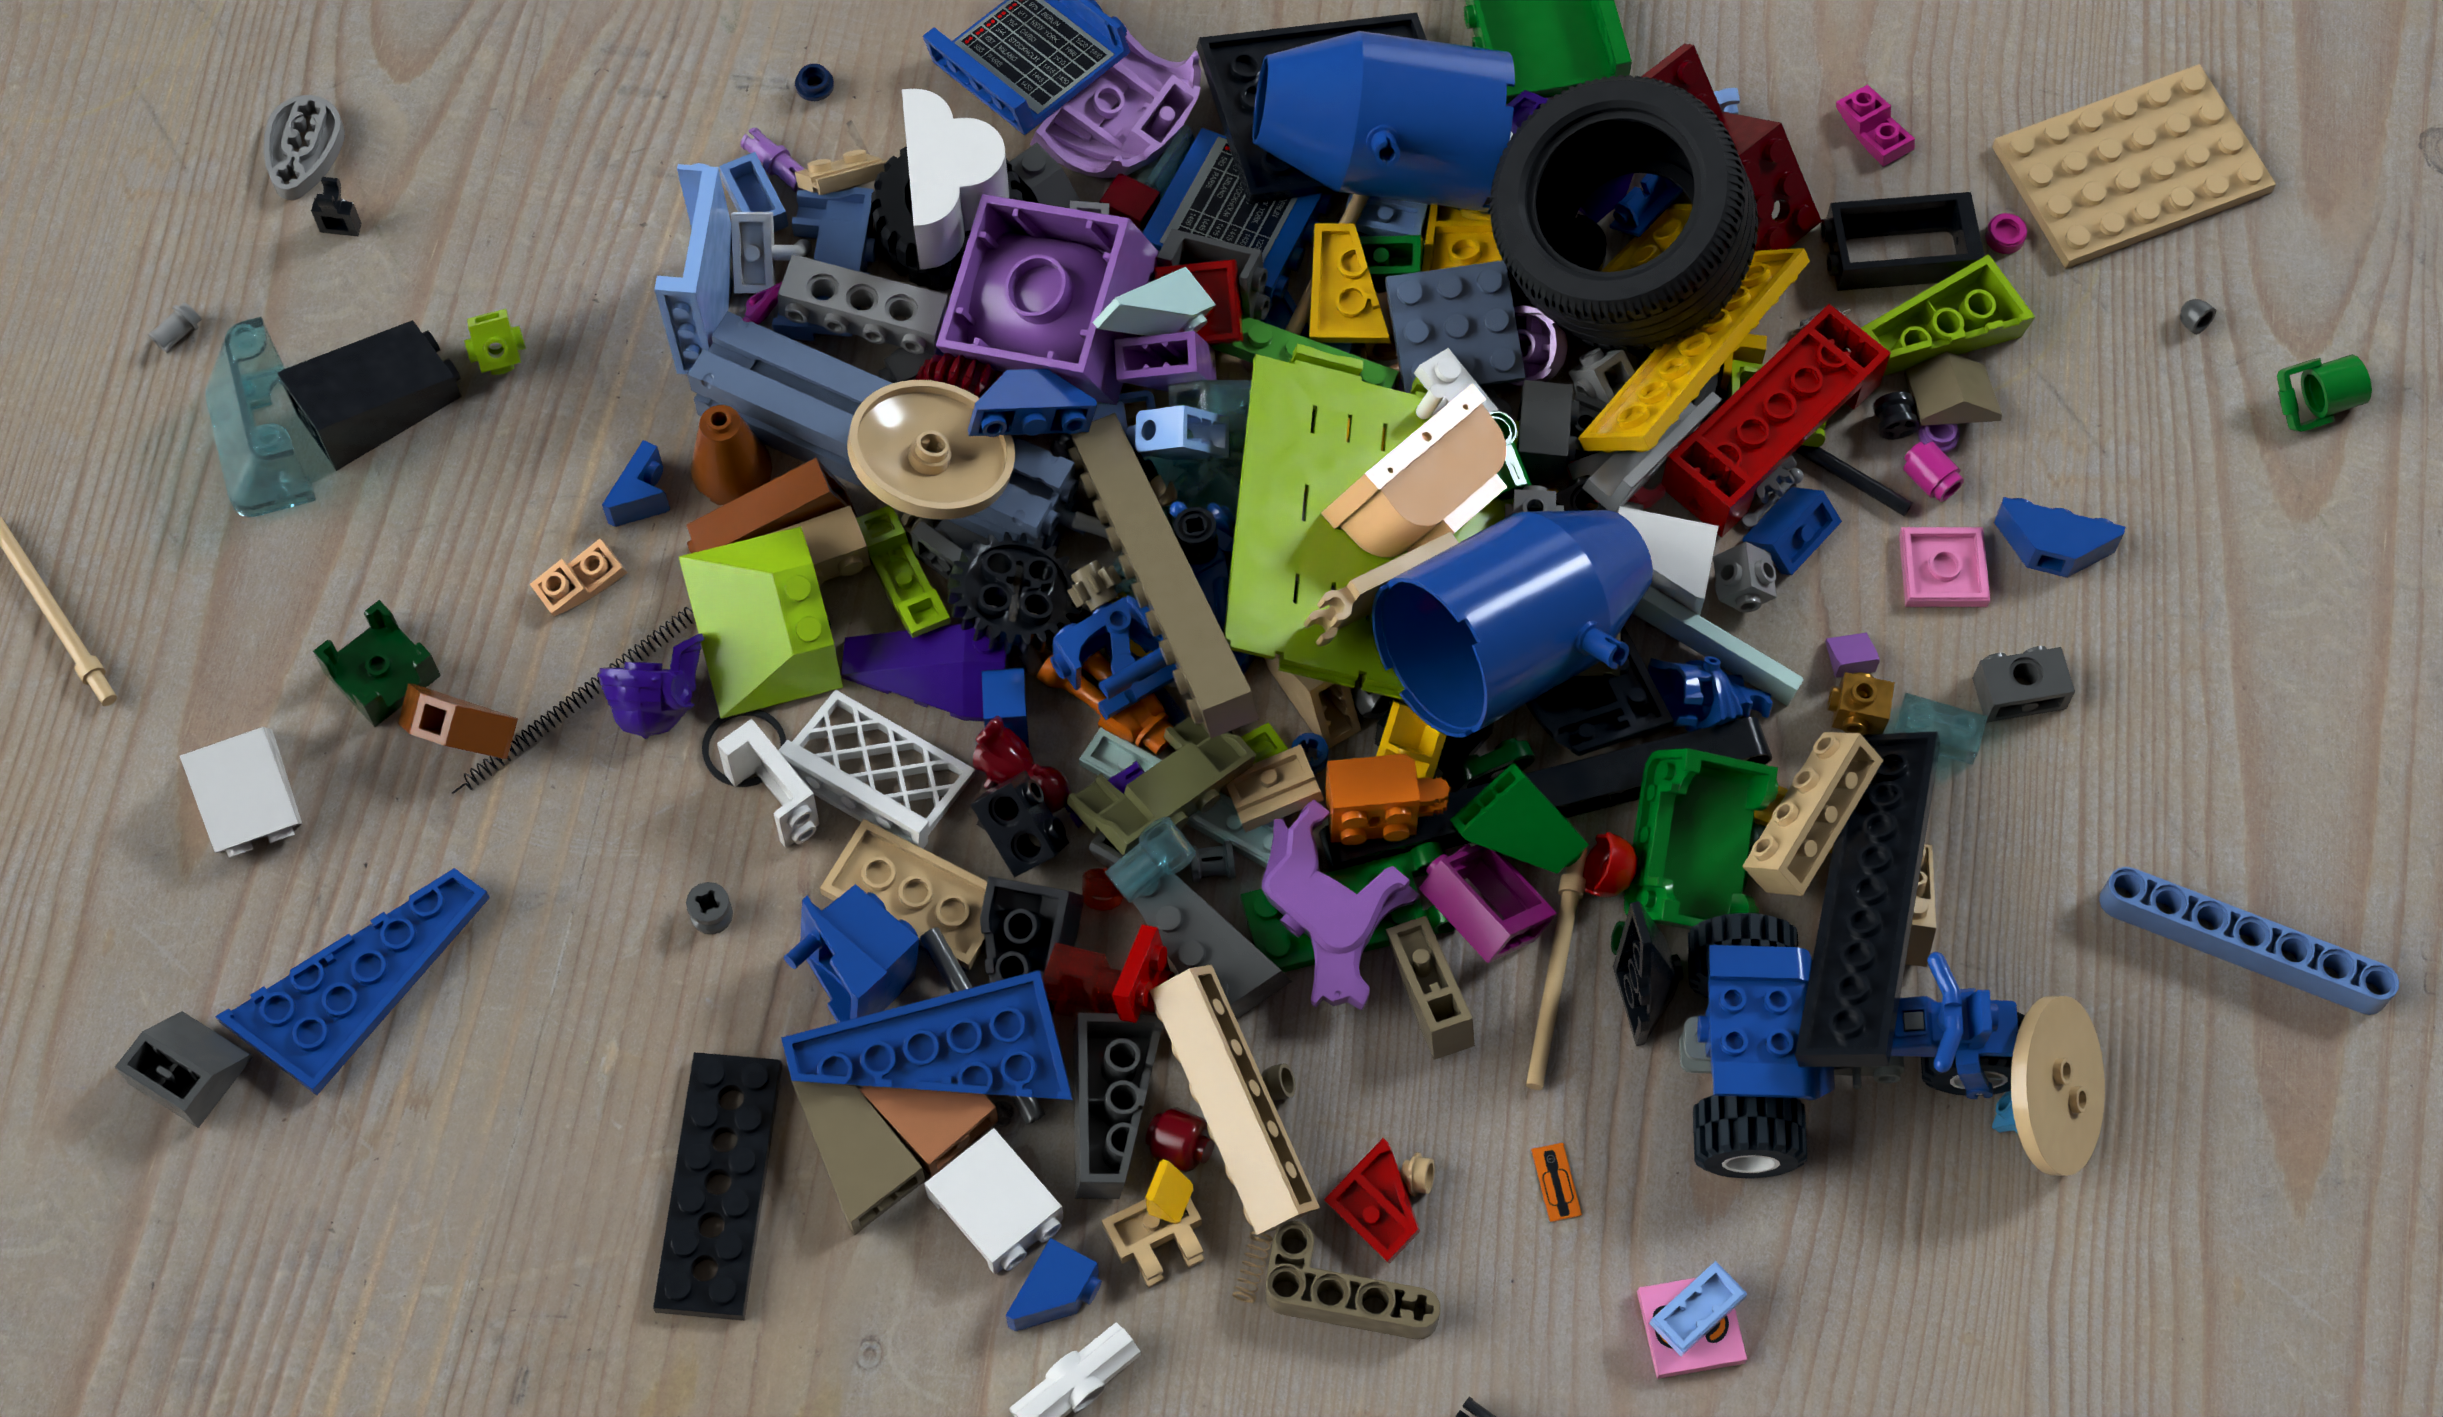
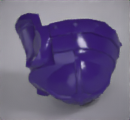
(652, 698)

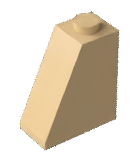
(1322, 704)

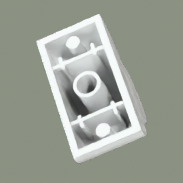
(948, 172)

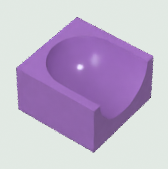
(1037, 284)

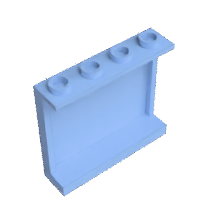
(699, 300)

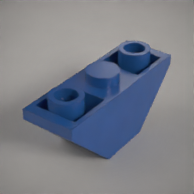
(1031, 405)
(2055, 537)

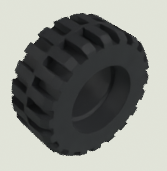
(895, 226)

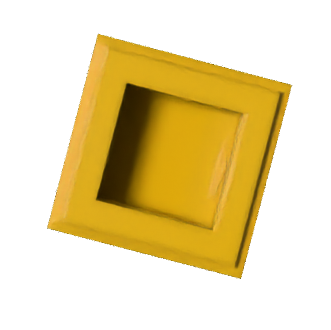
(1168, 1193)

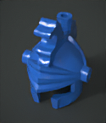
(1705, 695)

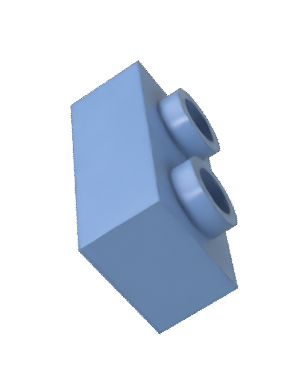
(752, 189)

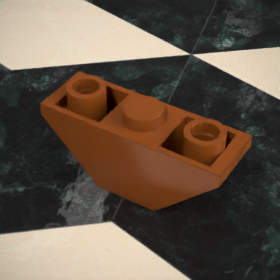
(456, 722)

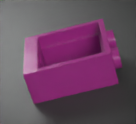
(1502, 885)

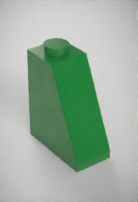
(1520, 823)

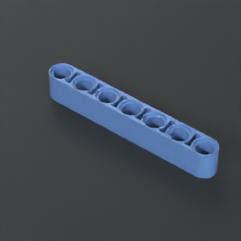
(2268, 936)

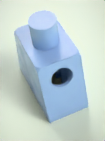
(1164, 433)

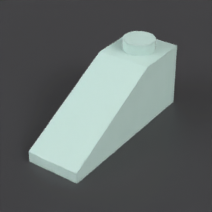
(1159, 307)

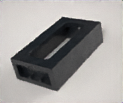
(1900, 216)

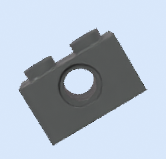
(2005, 698)

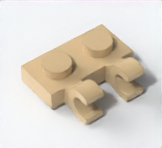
(1137, 1233)

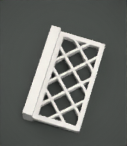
(861, 800)

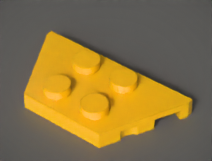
(1458, 239)

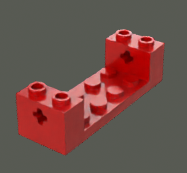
(1773, 417)

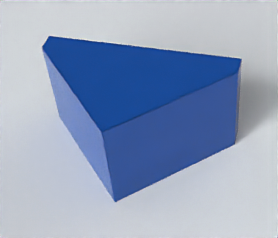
(1006, 697)

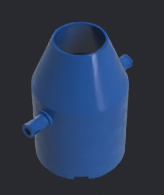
(1389, 116)
(1510, 614)

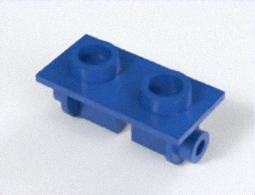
(1641, 208)

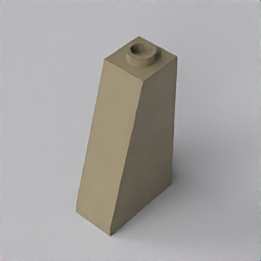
(858, 1150)

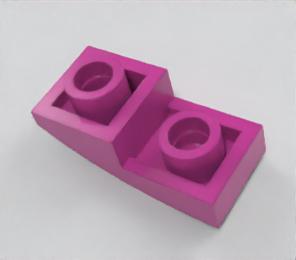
(1872, 125)

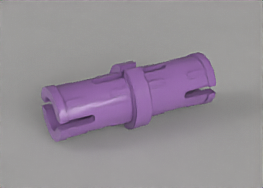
(775, 158)

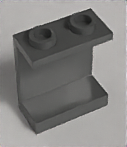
(1190, 248)

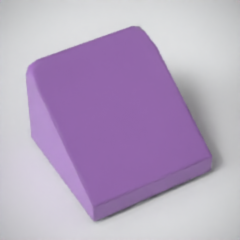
(1852, 654)

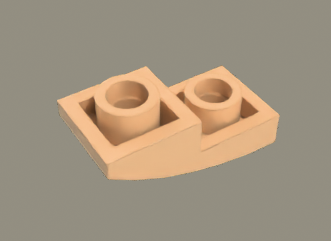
(581, 579)

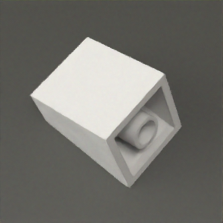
(1679, 554)
(242, 791)

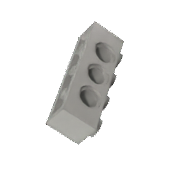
(848, 289)

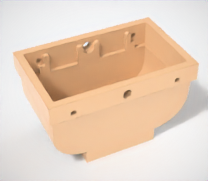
(1426, 482)

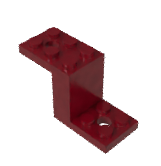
(1762, 151)

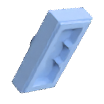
(1698, 1308)

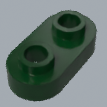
(1484, 769)

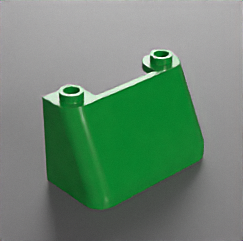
(1696, 835)

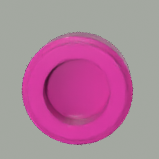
(2006, 233)

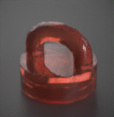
(1097, 884)

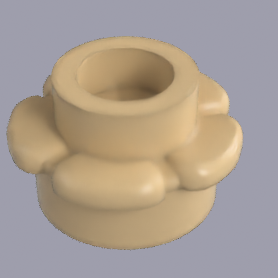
(1418, 1174)

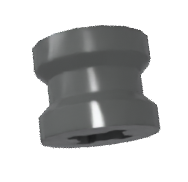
(713, 917)

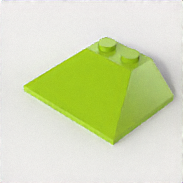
(761, 622)

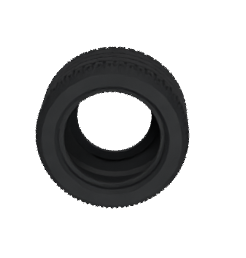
(1606, 133)

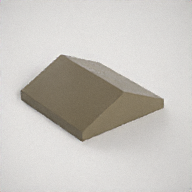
(1952, 391)

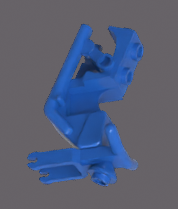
(1118, 621)

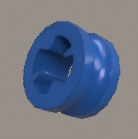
(1315, 741)

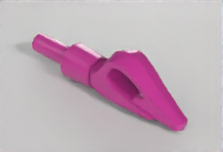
(761, 304)

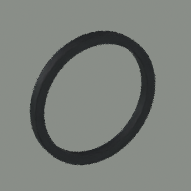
(713, 727)

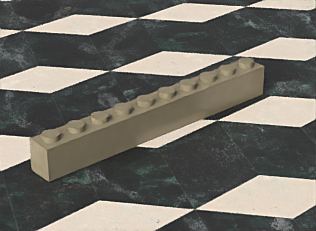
(1163, 579)

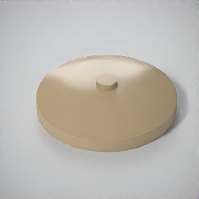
(917, 453)

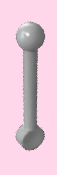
(1751, 518)

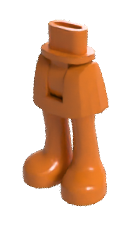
(1139, 723)

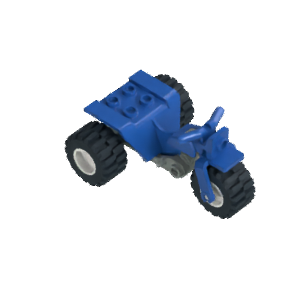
(1752, 1030)

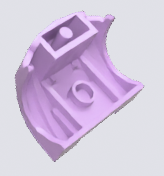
(1123, 115)

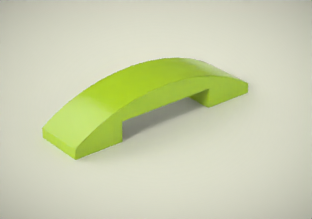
(901, 573)

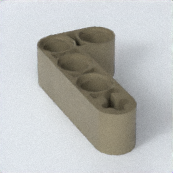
(1352, 1288)

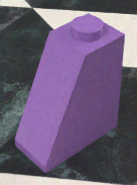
(1164, 360)

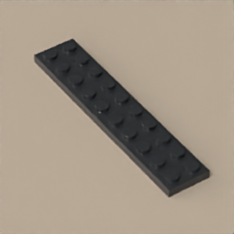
(1870, 910)

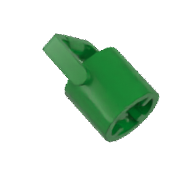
(2325, 388)

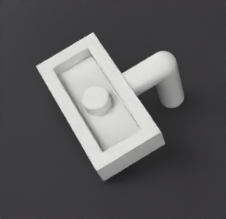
(755, 251)
(1444, 380)

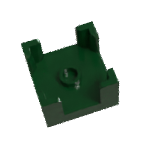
(377, 665)

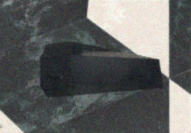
(1023, 925)
(1645, 972)

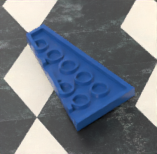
(342, 993)
(965, 1041)

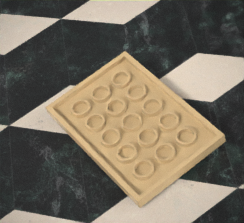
(2133, 166)

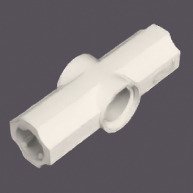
(1079, 1376)

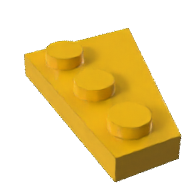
(1342, 289)

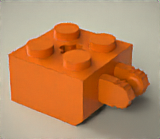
(1379, 798)

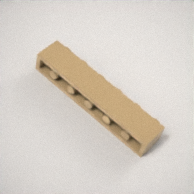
(1233, 1099)

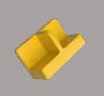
(1412, 736)

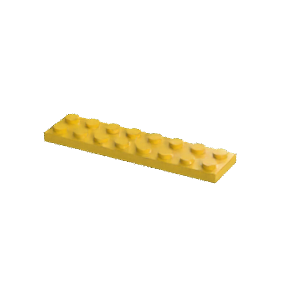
(1681, 369)

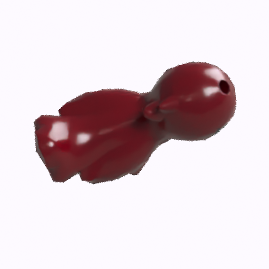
(1005, 754)

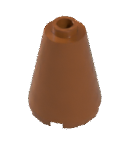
(728, 456)

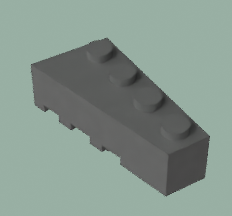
(1202, 937)
(1110, 1090)

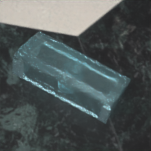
(1170, 161)

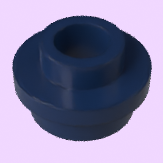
(814, 74)

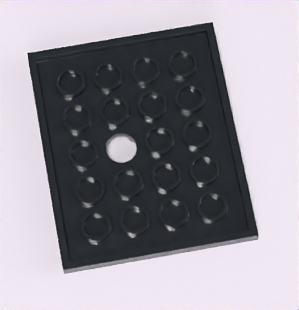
(1233, 72)

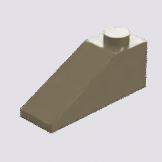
(1431, 988)

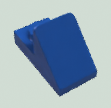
(635, 492)

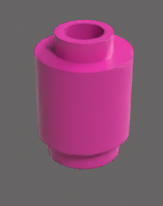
(1933, 471)

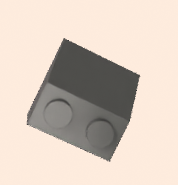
(1544, 429)

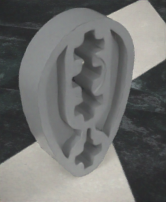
(283, 136)

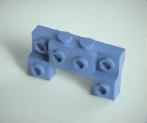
(843, 237)

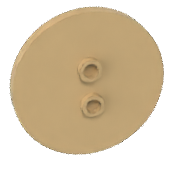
(2058, 1085)

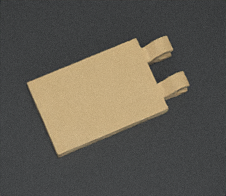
(1358, 596)

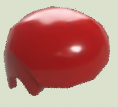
(1610, 866)

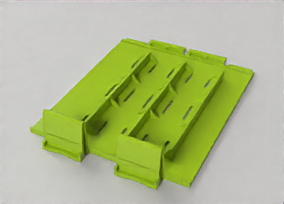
(1275, 543)

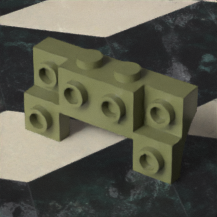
(1172, 788)

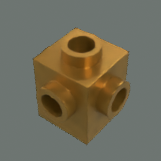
(1861, 704)

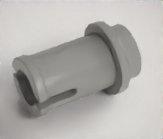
(175, 326)

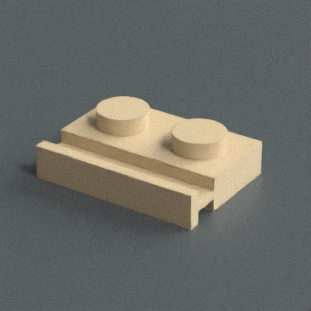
(829, 176)
(1274, 788)

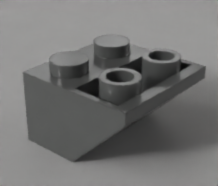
(183, 1066)

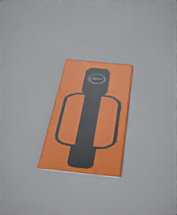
(1556, 1182)

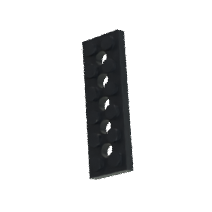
(738, 1207)

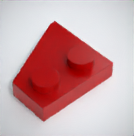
(1377, 1202)

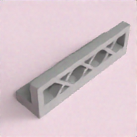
(1629, 470)

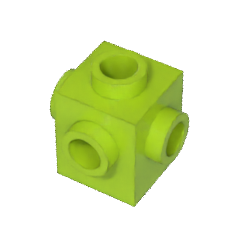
(490, 329)

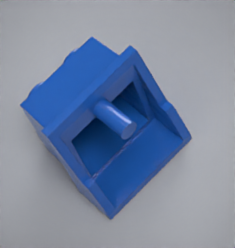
(856, 953)

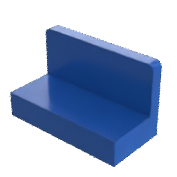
(1794, 527)

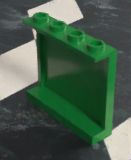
(1551, 41)

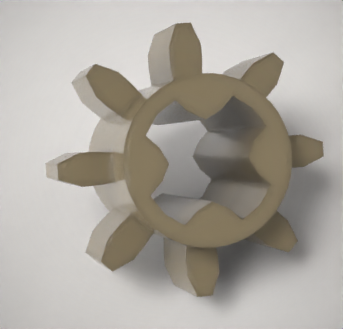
(1094, 585)

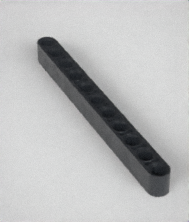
(1570, 787)

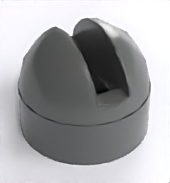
(2197, 315)

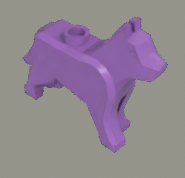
(1326, 910)

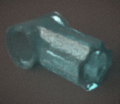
(1160, 852)

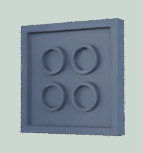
(1461, 311)

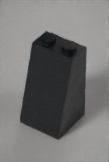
(370, 390)

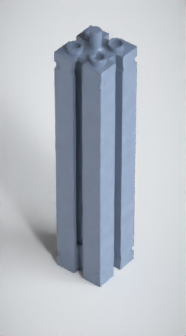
(805, 409)

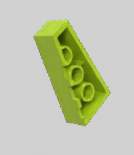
(1955, 316)

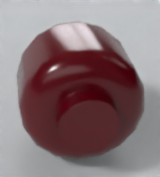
(1179, 1139)

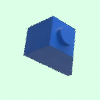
(1054, 1287)

